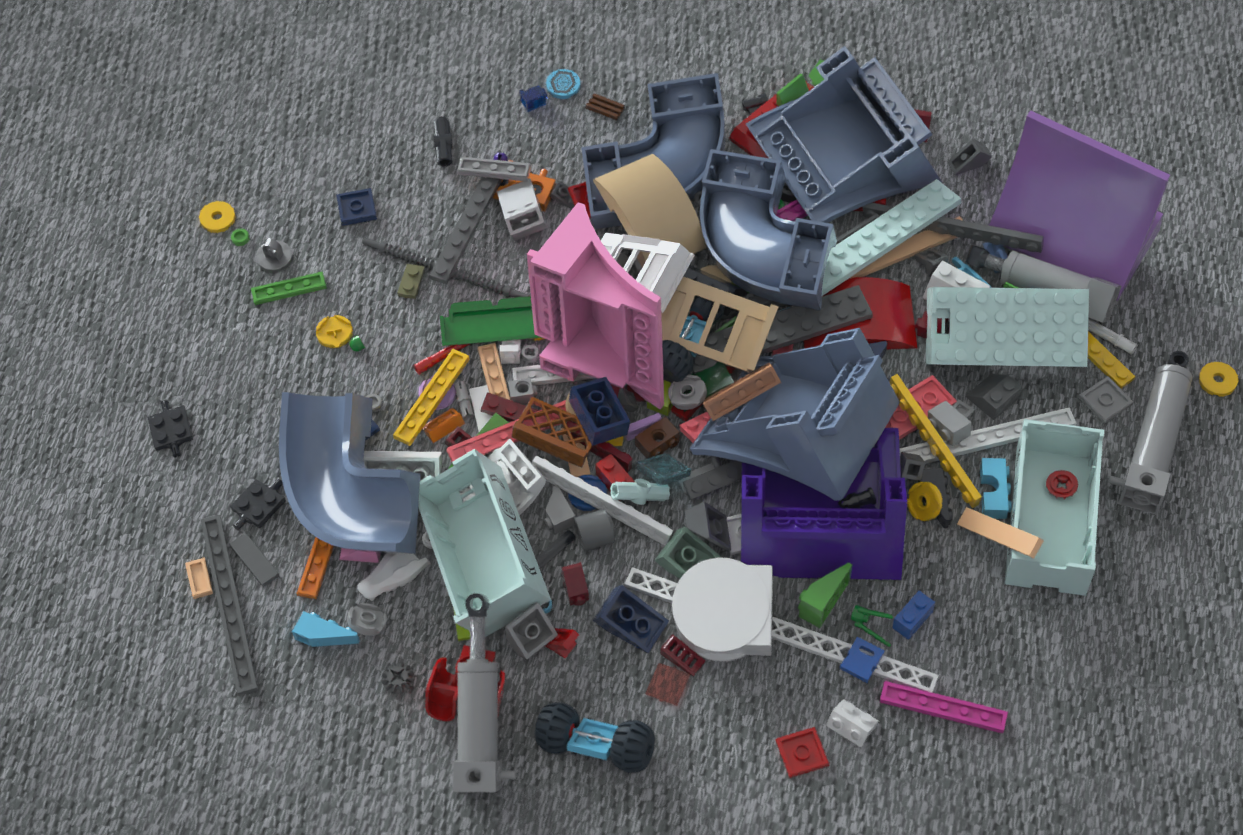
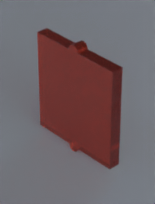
(667, 684)

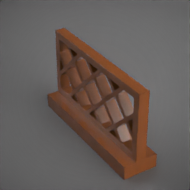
(550, 442)

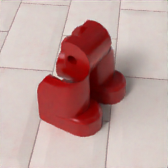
(442, 687)

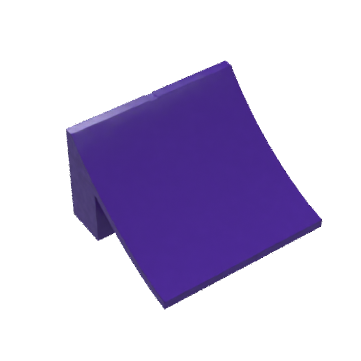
(812, 535)

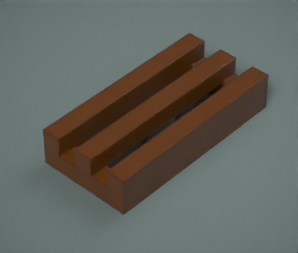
(607, 104)

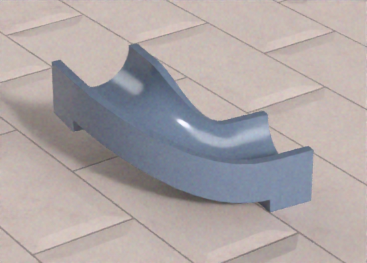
(685, 128)

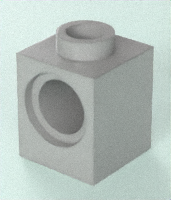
(519, 386)

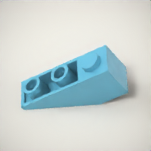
(319, 632)

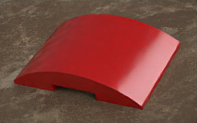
(891, 312)

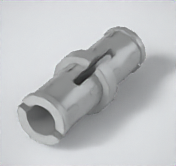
(464, 400)

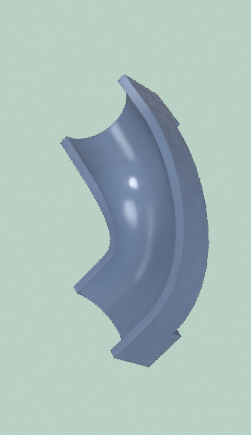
(748, 240)
(330, 483)

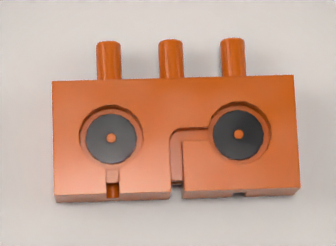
(542, 185)

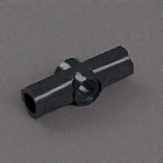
(443, 141)

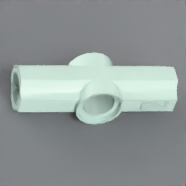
(639, 491)

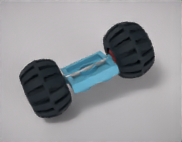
(676, 358)
(628, 744)

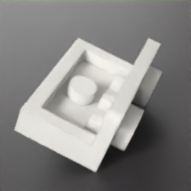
(851, 722)

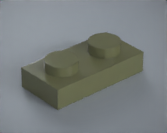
(411, 281)

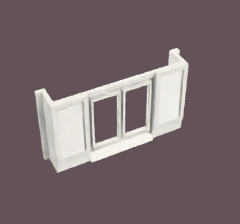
(663, 267)

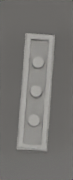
(494, 168)

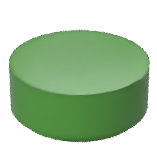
(240, 237)

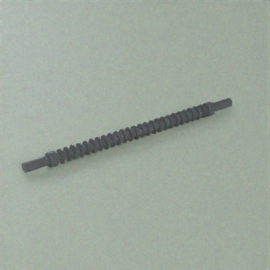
(383, 247)

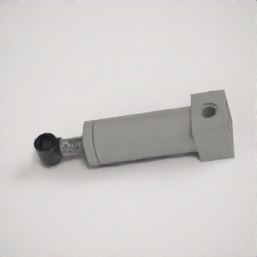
(1034, 273)

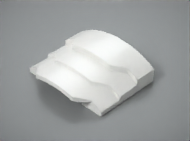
(526, 477)

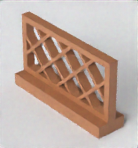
(741, 391)

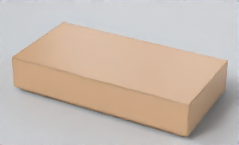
(199, 578)

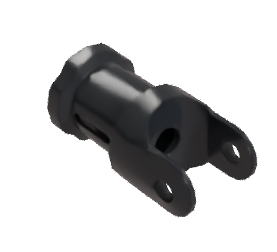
(856, 500)

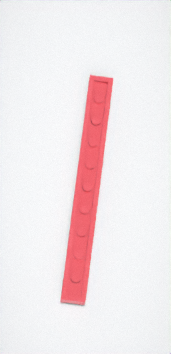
(497, 437)

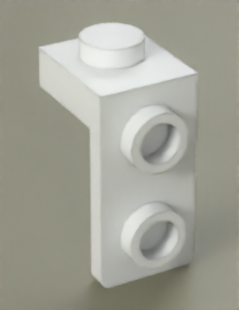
(510, 352)

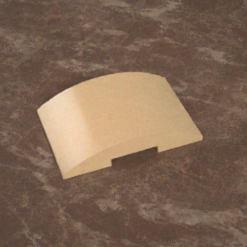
(652, 204)

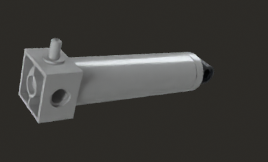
(1148, 472)

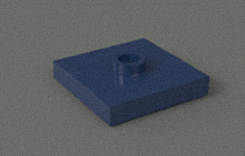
(356, 207)

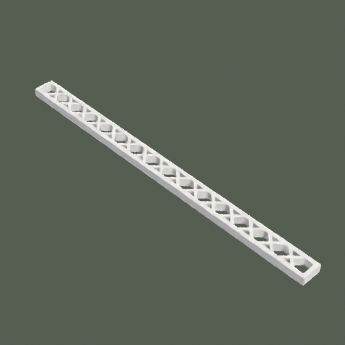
(892, 675)

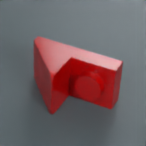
(563, 642)

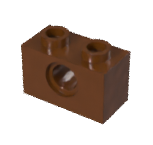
(661, 430)

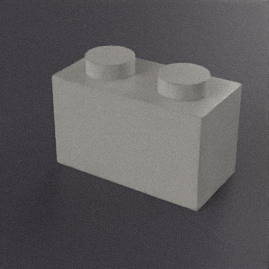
(949, 423)

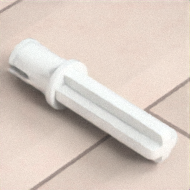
(1116, 339)

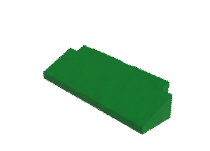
(483, 323)

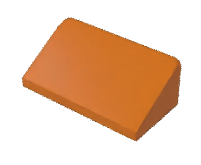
(443, 425)

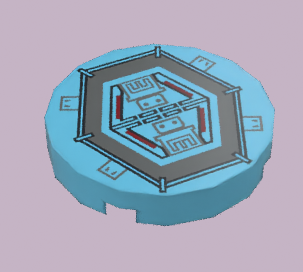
(563, 84)

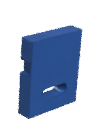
(859, 663)

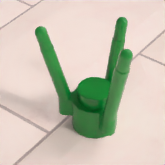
(862, 615)

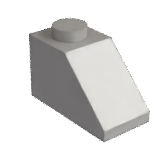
(558, 512)

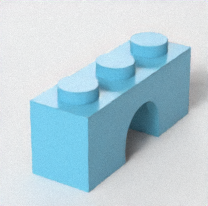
(995, 472)

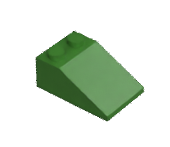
(823, 595)

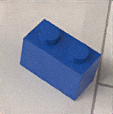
(913, 615)

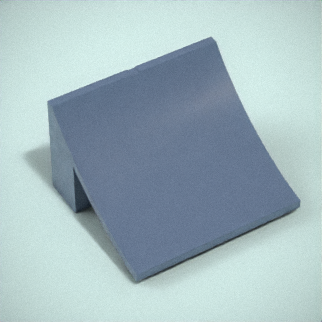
(846, 140)
(813, 422)

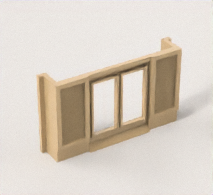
(747, 333)

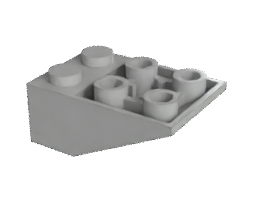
(522, 210)

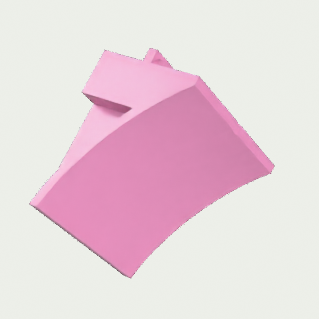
(594, 312)

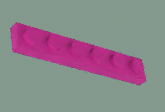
(944, 707)

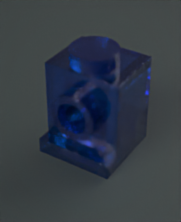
(533, 98)

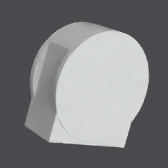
(725, 609)

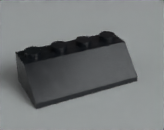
(704, 277)

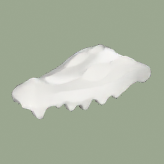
(391, 572)

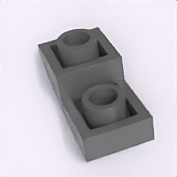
(561, 195)

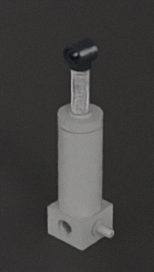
(478, 713)

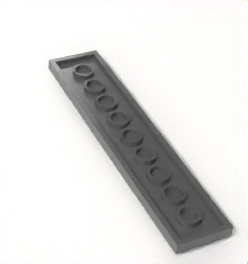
(799, 324)

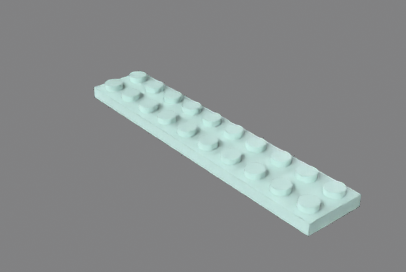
(887, 232)

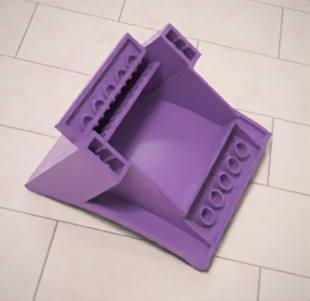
(1083, 200)

